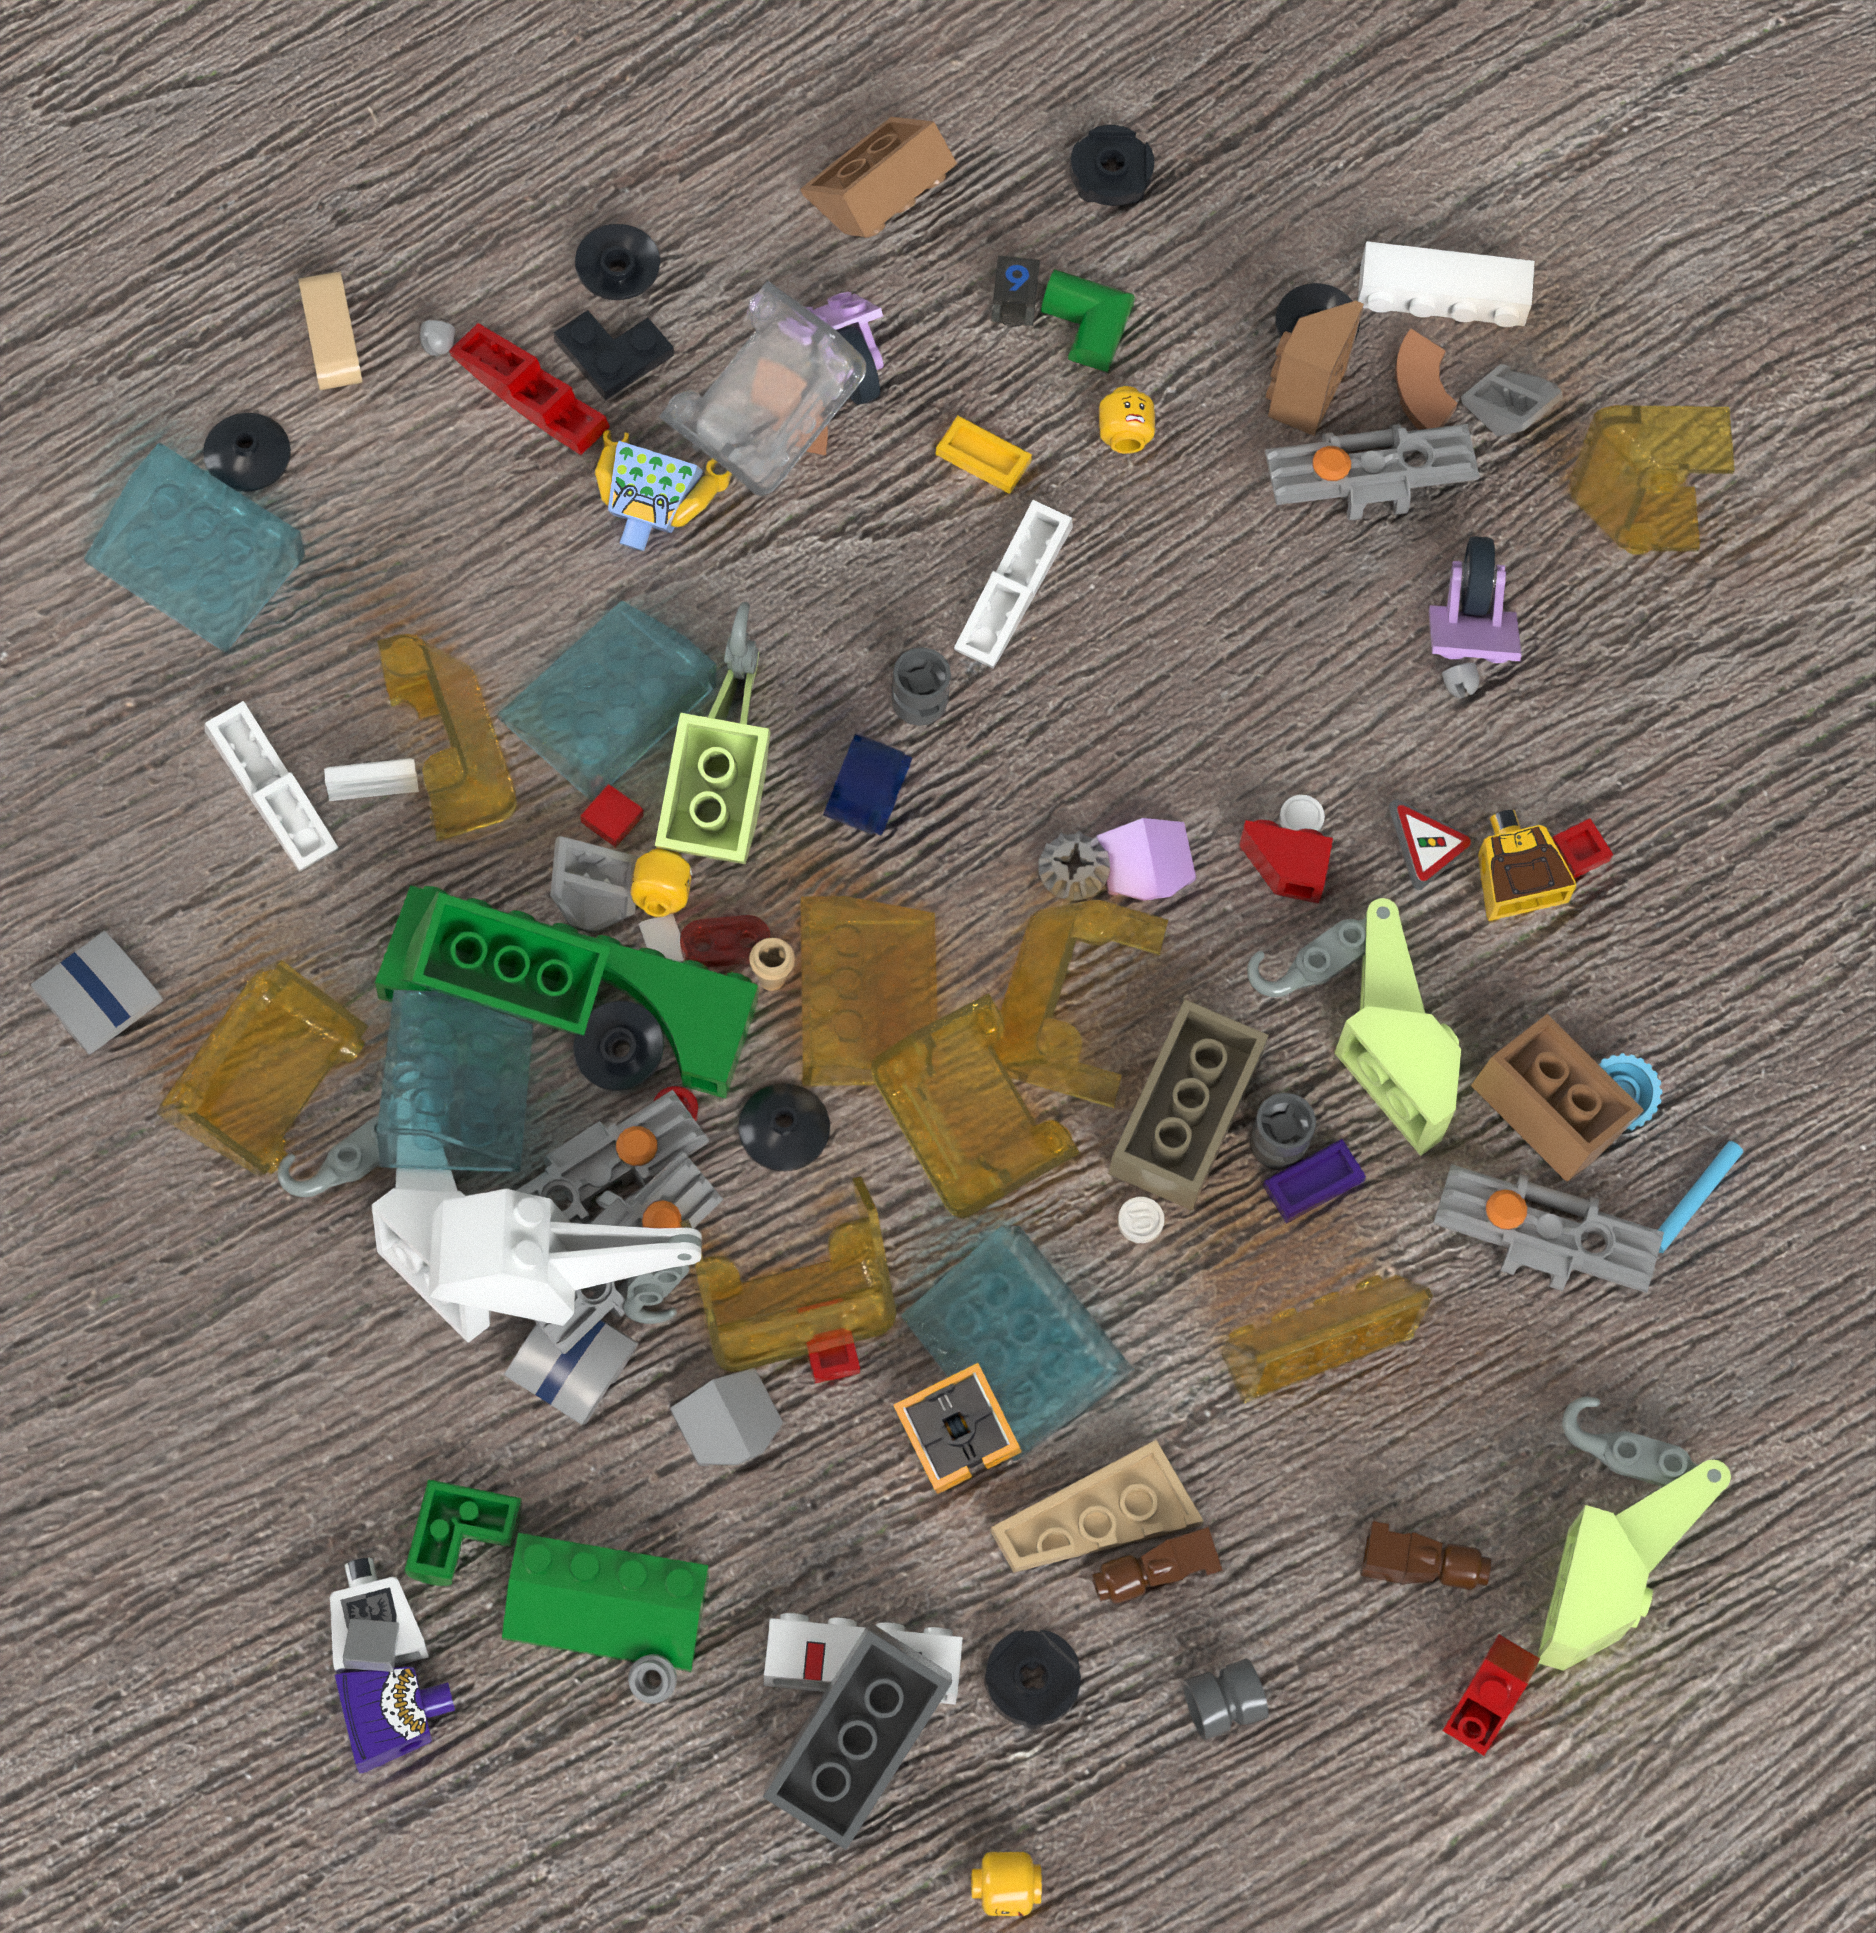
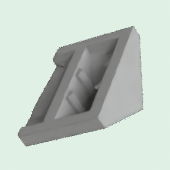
(1510, 400)
(592, 884)
(728, 1419)

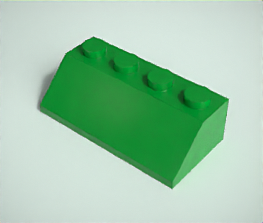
(505, 964)
(604, 1601)

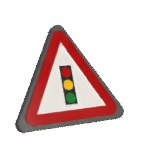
(1426, 843)

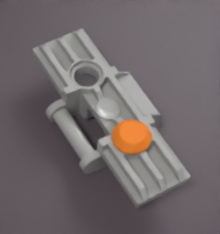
(1367, 477)
(620, 1153)
(670, 1197)
(1541, 1240)

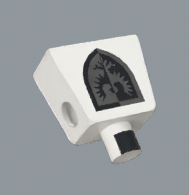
(377, 1601)

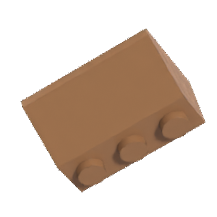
(881, 175)
(1312, 366)
(1556, 1097)

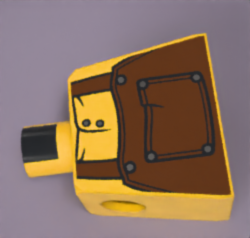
(1521, 869)

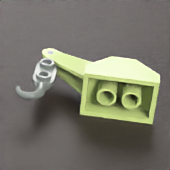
(718, 767)
(1391, 1043)
(1610, 1556)

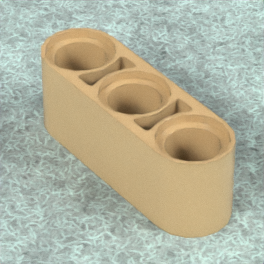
(330, 330)

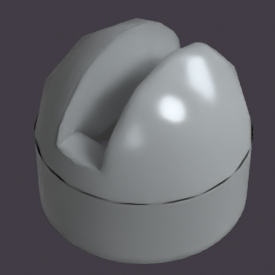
(437, 337)
(1461, 677)

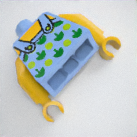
(652, 489)

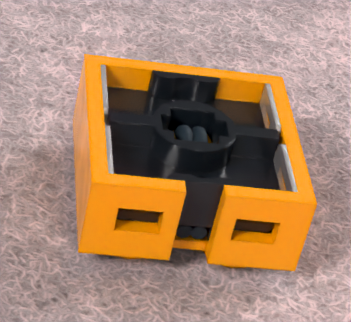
(949, 1411)

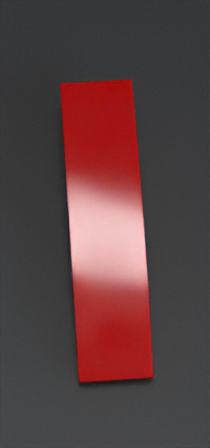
(528, 389)

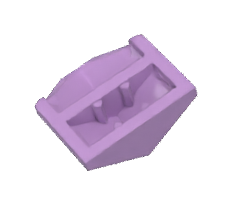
(1148, 859)

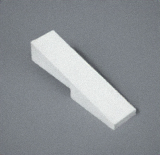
(1014, 584)
(270, 786)

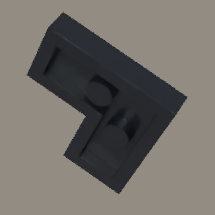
(608, 362)

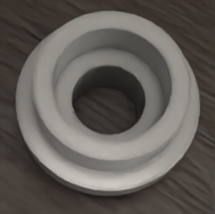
(640, 1686)

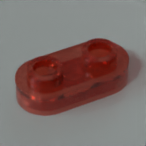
(724, 937)

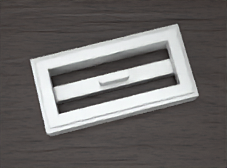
(371, 779)

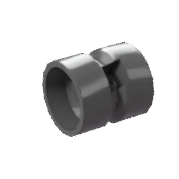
(920, 686)
(1282, 1131)
(1233, 1696)

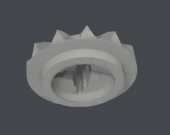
(1087, 879)

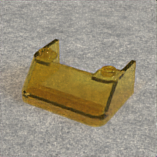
(1635, 467)
(1034, 1043)
(801, 1307)

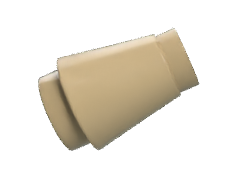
(772, 962)

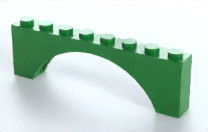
(696, 1008)

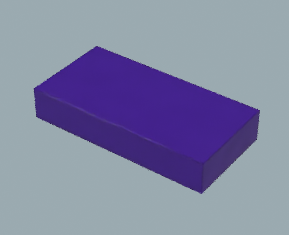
(1314, 1181)

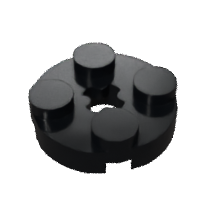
(1105, 186)
(1060, 1678)

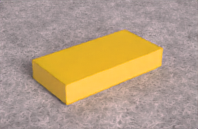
(983, 454)

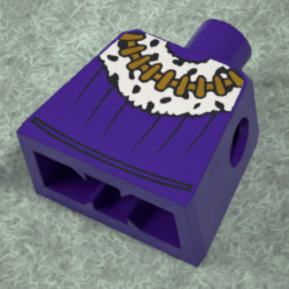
(388, 1713)

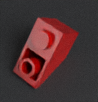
(1288, 859)
(1491, 1694)

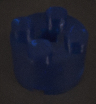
(867, 785)

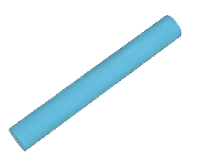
(1699, 1193)

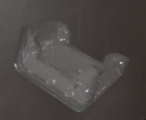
(771, 393)

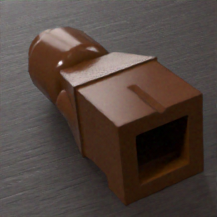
(1419, 1559)
(1164, 1564)

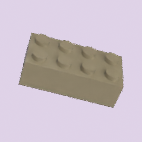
(1188, 1104)

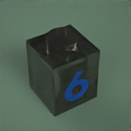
(1015, 291)

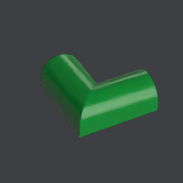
(1097, 309)
(447, 1518)

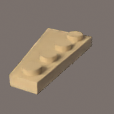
(1107, 1509)

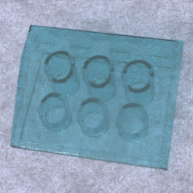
(194, 547)
(610, 698)
(453, 1085)
(1025, 1332)

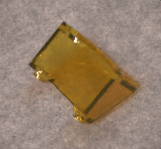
(471, 780)
(262, 1067)
(966, 1110)

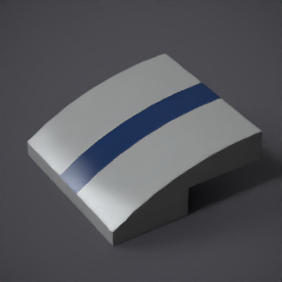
(97, 992)
(574, 1379)

